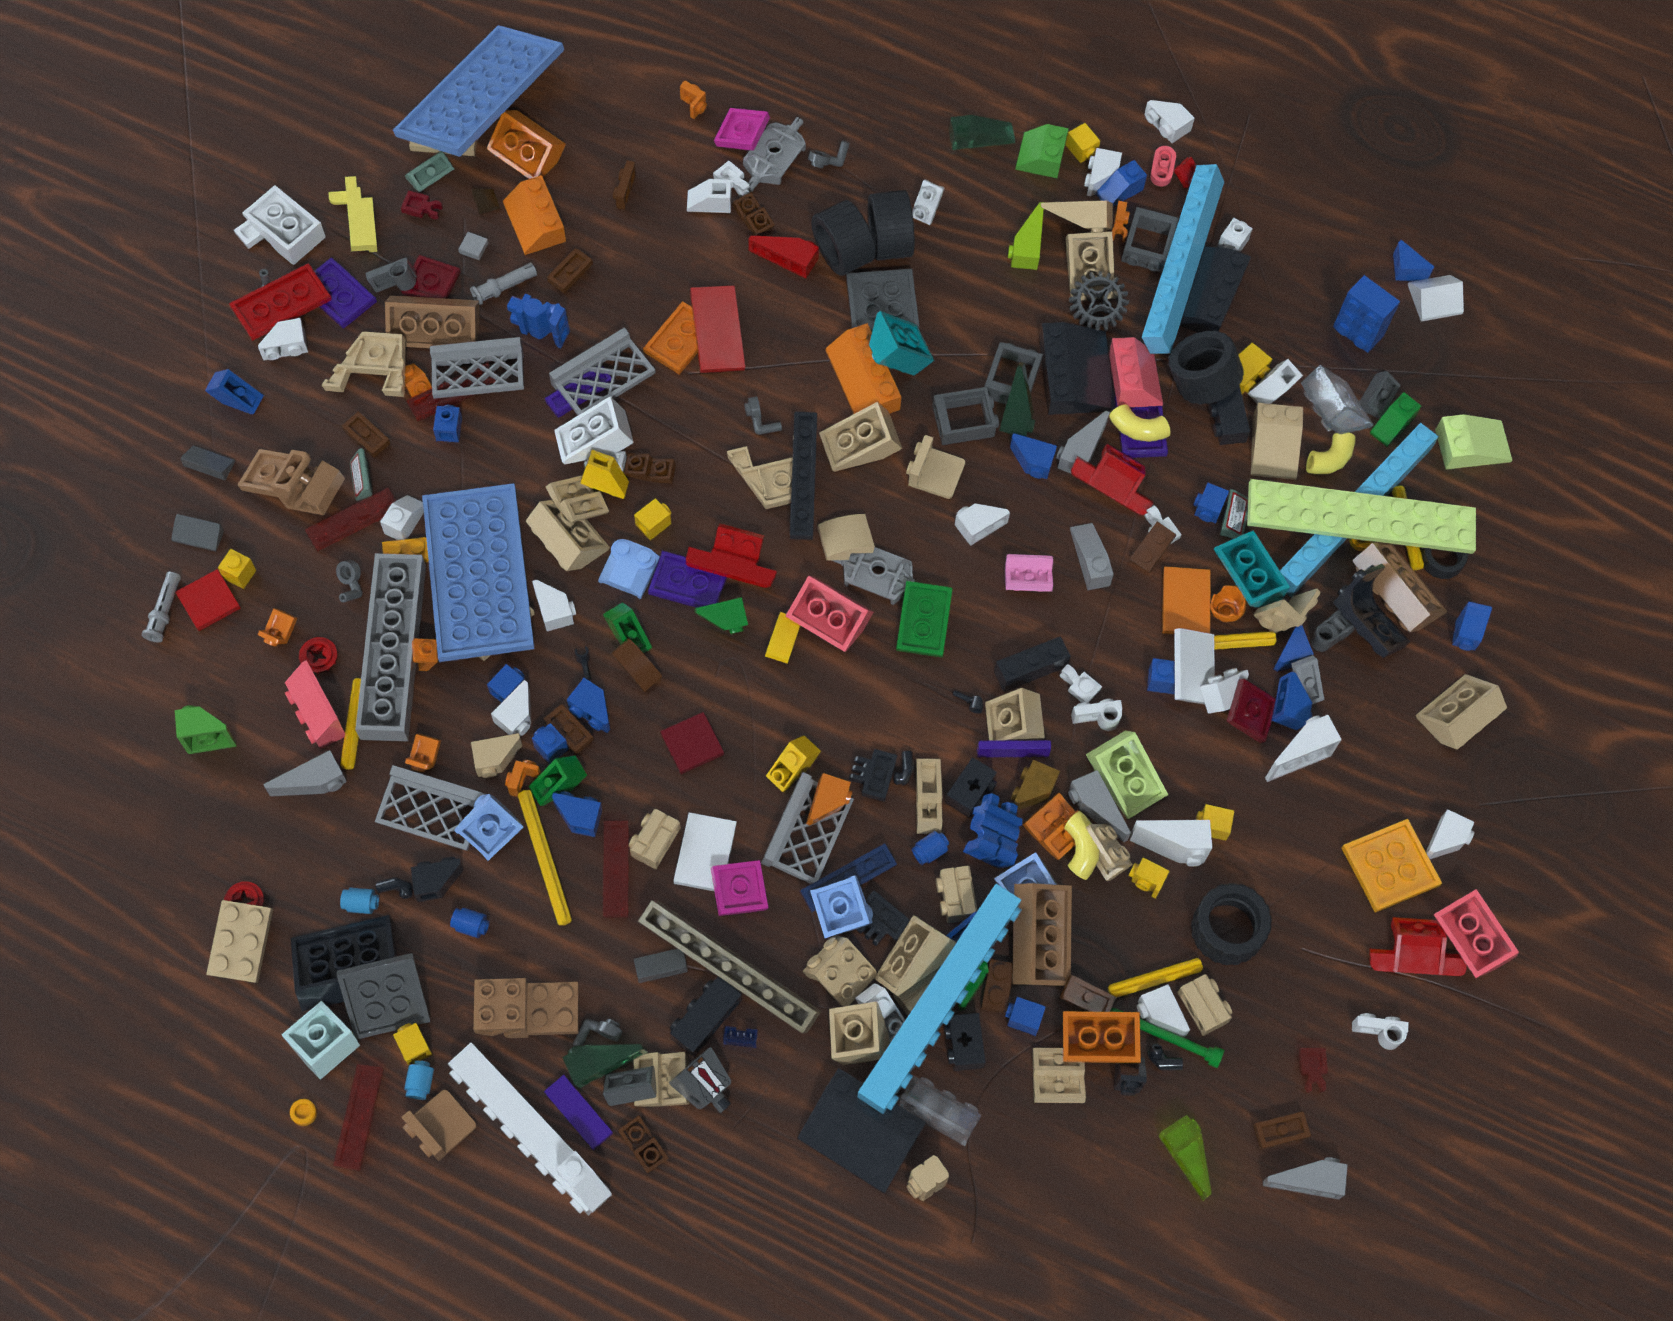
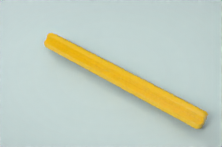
(544, 858)

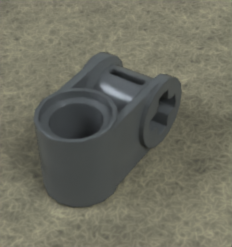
(1334, 629)

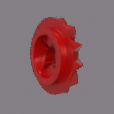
(315, 646)
(251, 890)

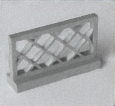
(476, 354)
(595, 357)
(430, 786)
(786, 826)

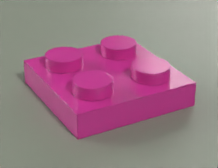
(741, 129)
(739, 888)

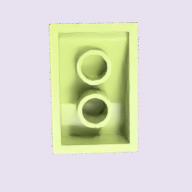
(1472, 441)
(1127, 773)

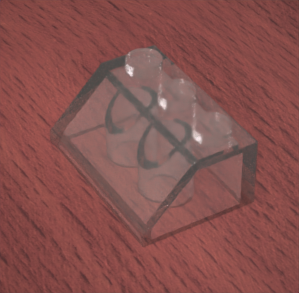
(1335, 402)
(940, 1110)

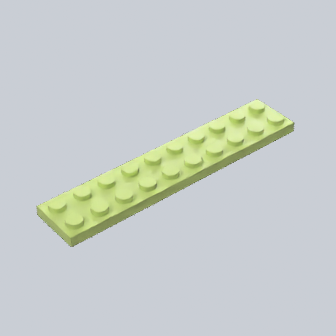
(1361, 516)

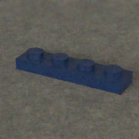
(864, 868)

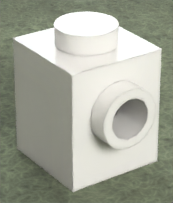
(1235, 236)

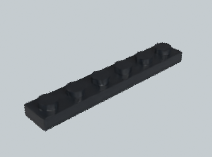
(803, 475)

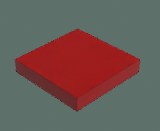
(208, 600)

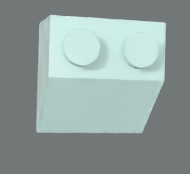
(321, 1040)

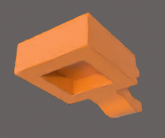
(1121, 218)

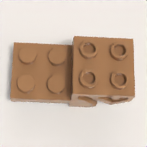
(292, 481)
(525, 1008)

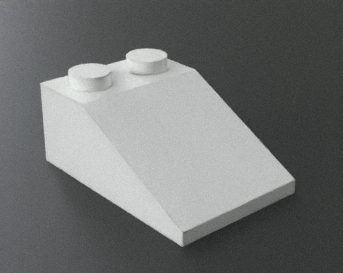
(285, 224)
(597, 429)
(1312, 744)
(1176, 839)

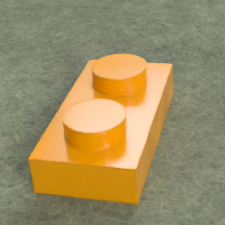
(414, 546)

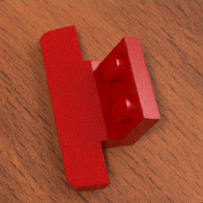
(1115, 477)
(734, 557)
(1418, 950)

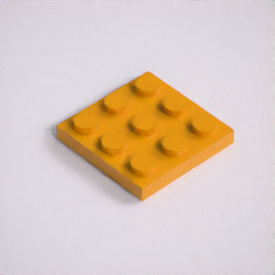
(1391, 865)

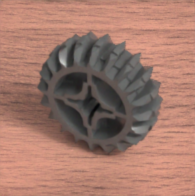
(1109, 285)

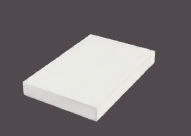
(1192, 664)
(704, 845)

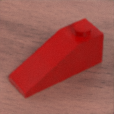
(788, 252)

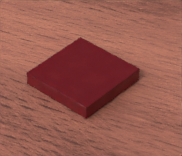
(433, 279)
(1251, 710)
(691, 743)

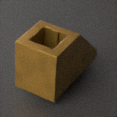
(1037, 785)

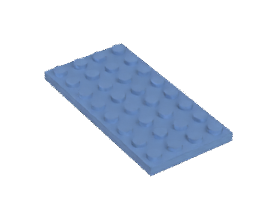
(478, 90)
(477, 573)

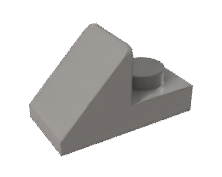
(1309, 675)

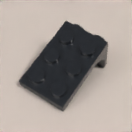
(1360, 608)

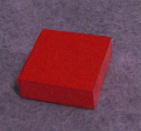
(1186, 171)

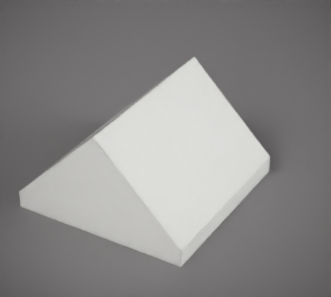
(1437, 297)

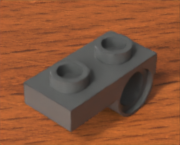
(396, 273)

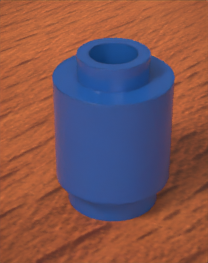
(930, 847)
(469, 922)

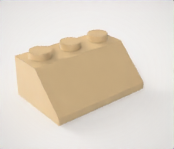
(570, 543)
(1462, 711)

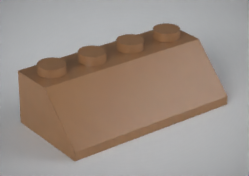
(432, 320)
(1400, 587)
(1042, 935)

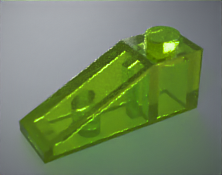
(1187, 1149)

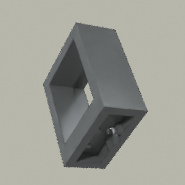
(1156, 223)
(1009, 351)
(964, 398)

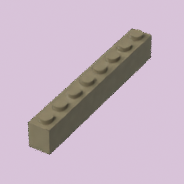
(729, 966)

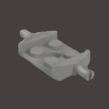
(769, 166)
(888, 584)

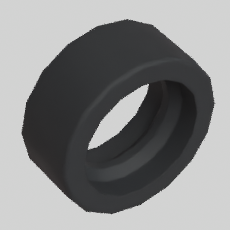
(1440, 571)

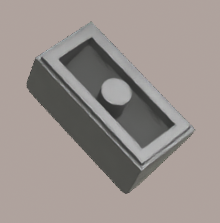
(1379, 394)
(207, 462)
(197, 532)
(660, 965)
(630, 1086)

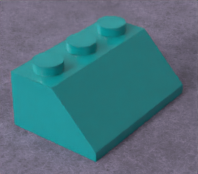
(899, 344)
(1253, 570)

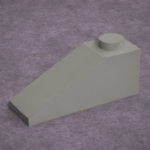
(1082, 443)
(1092, 556)
(312, 777)
(1097, 803)
(1318, 1178)

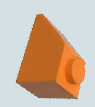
(828, 798)

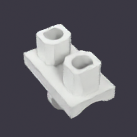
(927, 202)

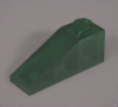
(978, 131)
(1019, 406)
(595, 1061)

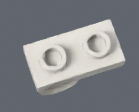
(1095, 712)
(1370, 1024)

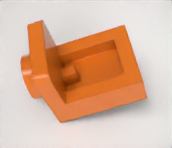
(695, 97)
(416, 380)
(278, 628)
(424, 653)
(423, 753)
(516, 778)

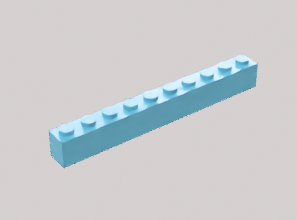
(1183, 259)
(1380, 483)
(939, 998)

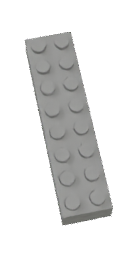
(388, 654)

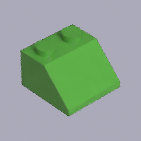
(1042, 150)
(201, 731)

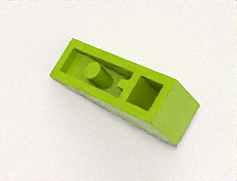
(1027, 242)

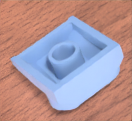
(629, 567)
(489, 826)
(1027, 871)
(841, 907)

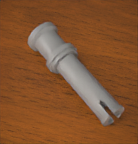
(494, 287)
(159, 616)

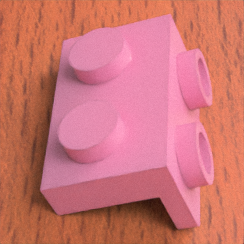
(1028, 573)

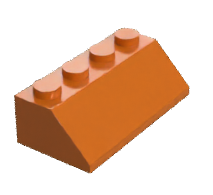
(859, 374)

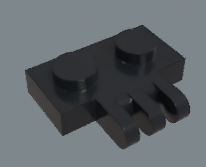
(874, 774)
(885, 920)

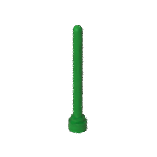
(1211, 1055)

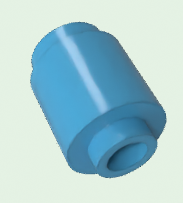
(359, 900)
(418, 1080)

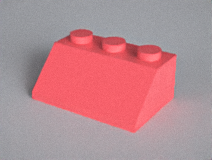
(1134, 374)
(829, 613)
(313, 707)
(1476, 934)

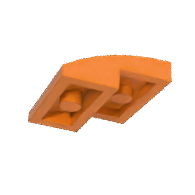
(1048, 826)

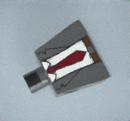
(704, 1082)

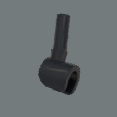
(583, 660)
(976, 702)

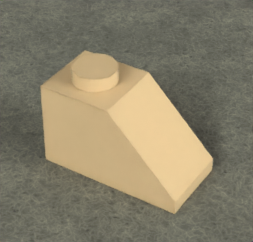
(495, 754)

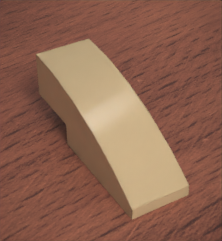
(928, 796)

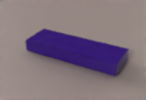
(561, 406)
(1014, 748)
(578, 1112)

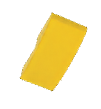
(782, 639)

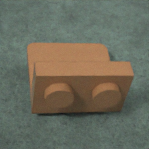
(439, 1125)

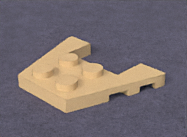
(373, 355)
(768, 481)

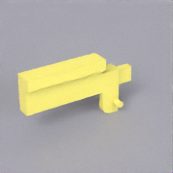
(359, 215)

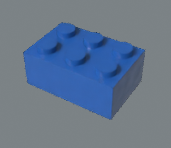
(1366, 314)

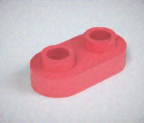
(1162, 167)

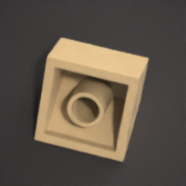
(1015, 716)
(858, 1033)

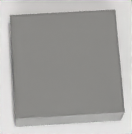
(473, 246)

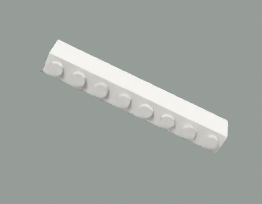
(516, 1115)

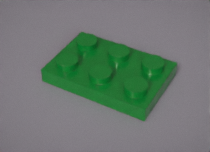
(924, 619)

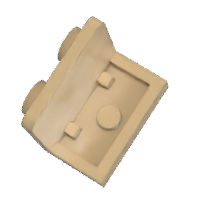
(934, 470)
(1284, 615)
(1112, 856)
(841, 970)

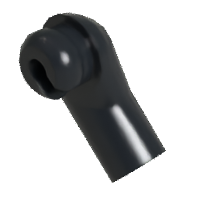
(907, 769)
(404, 887)
(1163, 1062)

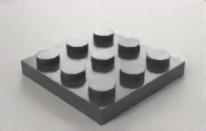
(881, 291)
(383, 996)

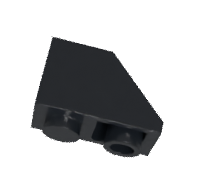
(435, 879)
(1130, 1077)

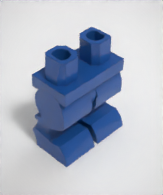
(539, 318)
(996, 832)

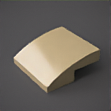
(576, 500)
(845, 536)
(666, 1068)
(1057, 1080)

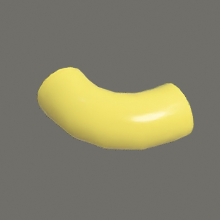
(1139, 428)
(1334, 458)
(1086, 850)

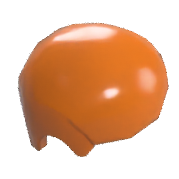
(1228, 604)

